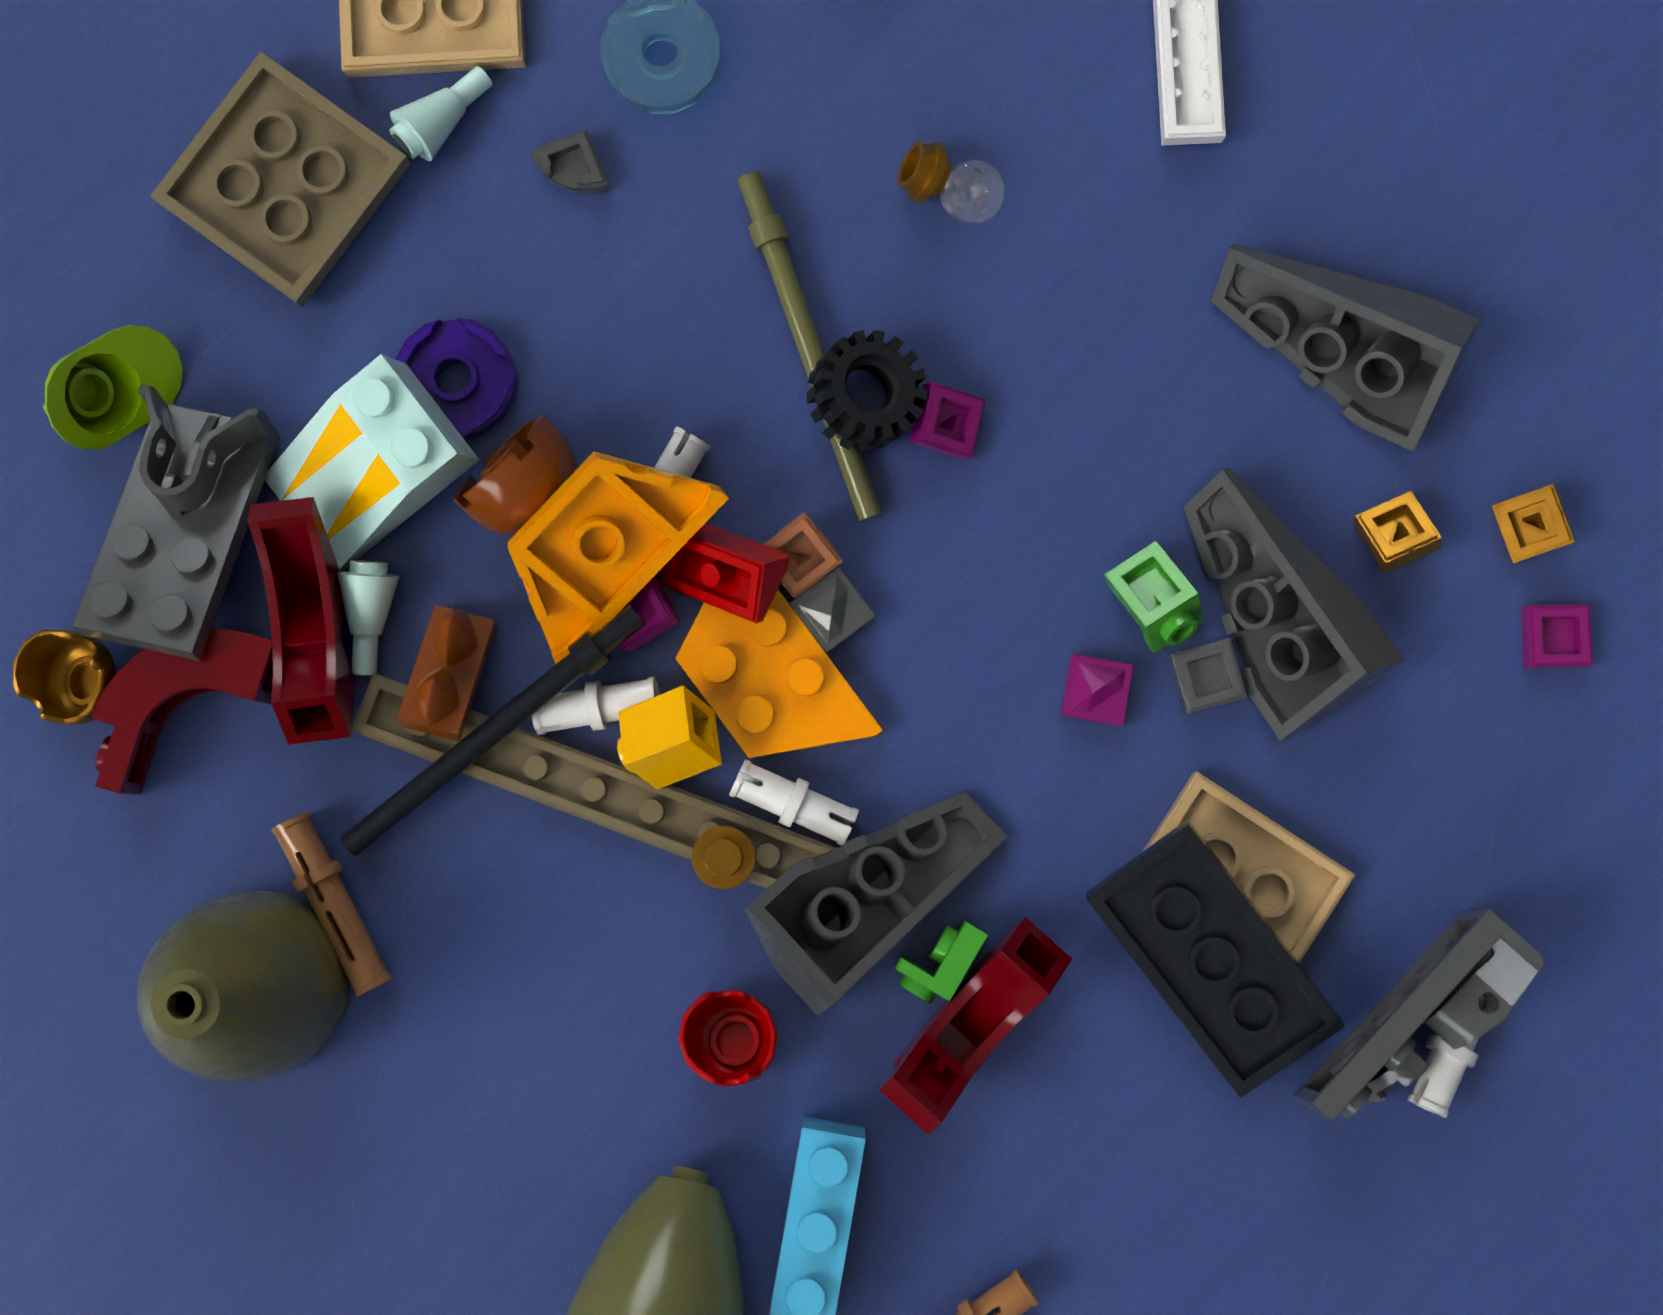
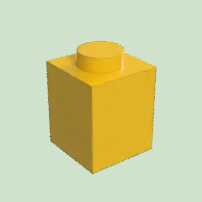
(669, 738)

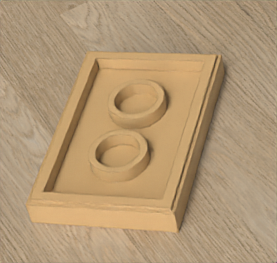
(430, 36)
(1277, 870)

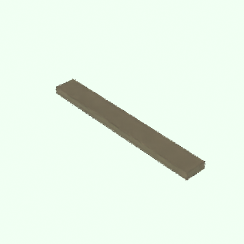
(589, 787)

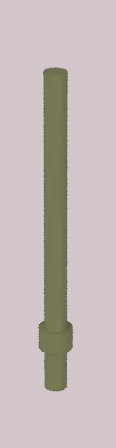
(770, 237)

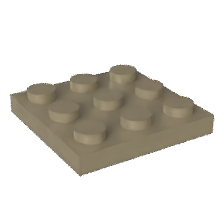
(281, 179)

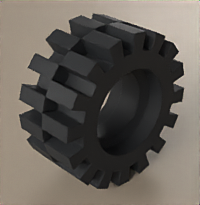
(889, 367)

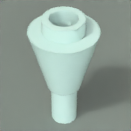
(427, 122)
(367, 598)

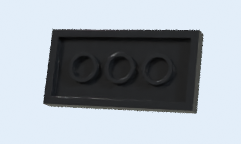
(1214, 959)

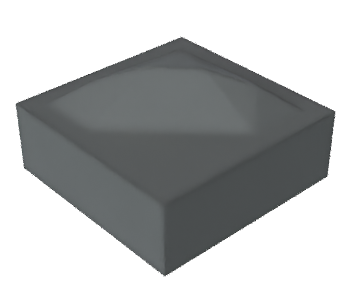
(832, 610)

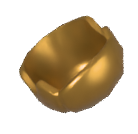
(63, 674)

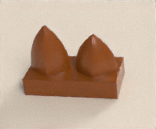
(446, 673)

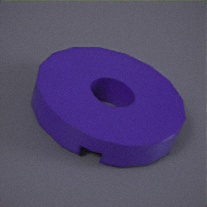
(489, 362)

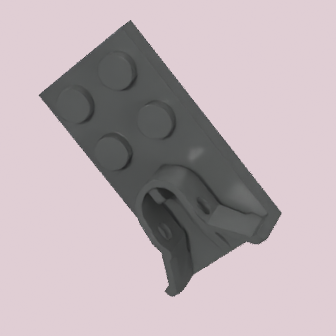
(177, 528)
(1442, 989)

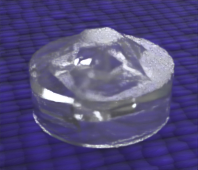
(972, 192)

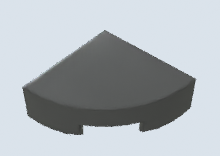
(572, 164)
(1405, 1073)

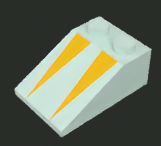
(371, 457)

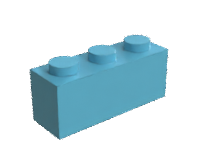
(818, 1218)

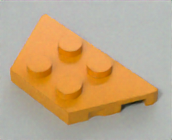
(604, 542)
(771, 682)

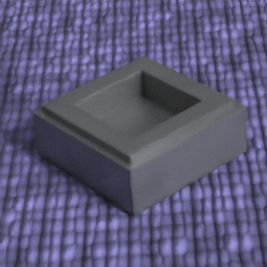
(1207, 676)

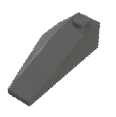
(1359, 340)
(1295, 622)
(853, 904)

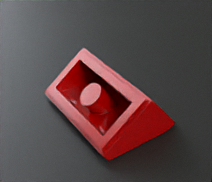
(727, 572)

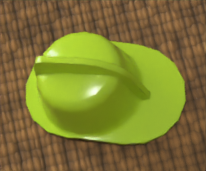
(95, 388)

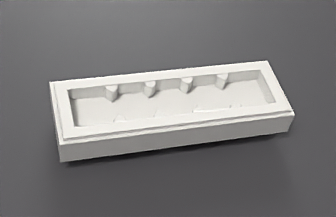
(1189, 72)

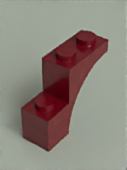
(310, 668)

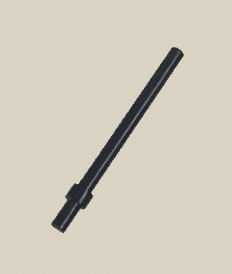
(586, 655)

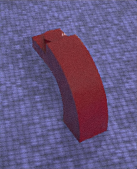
(157, 684)
(969, 1027)

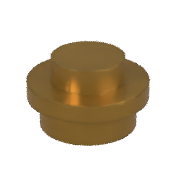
(924, 171)
(723, 857)

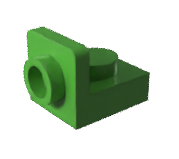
(1157, 597)
(954, 956)

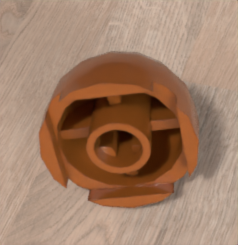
(518, 477)

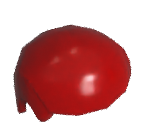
(728, 1038)

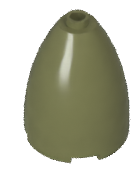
(242, 988)
(667, 1255)

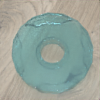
(665, 87)

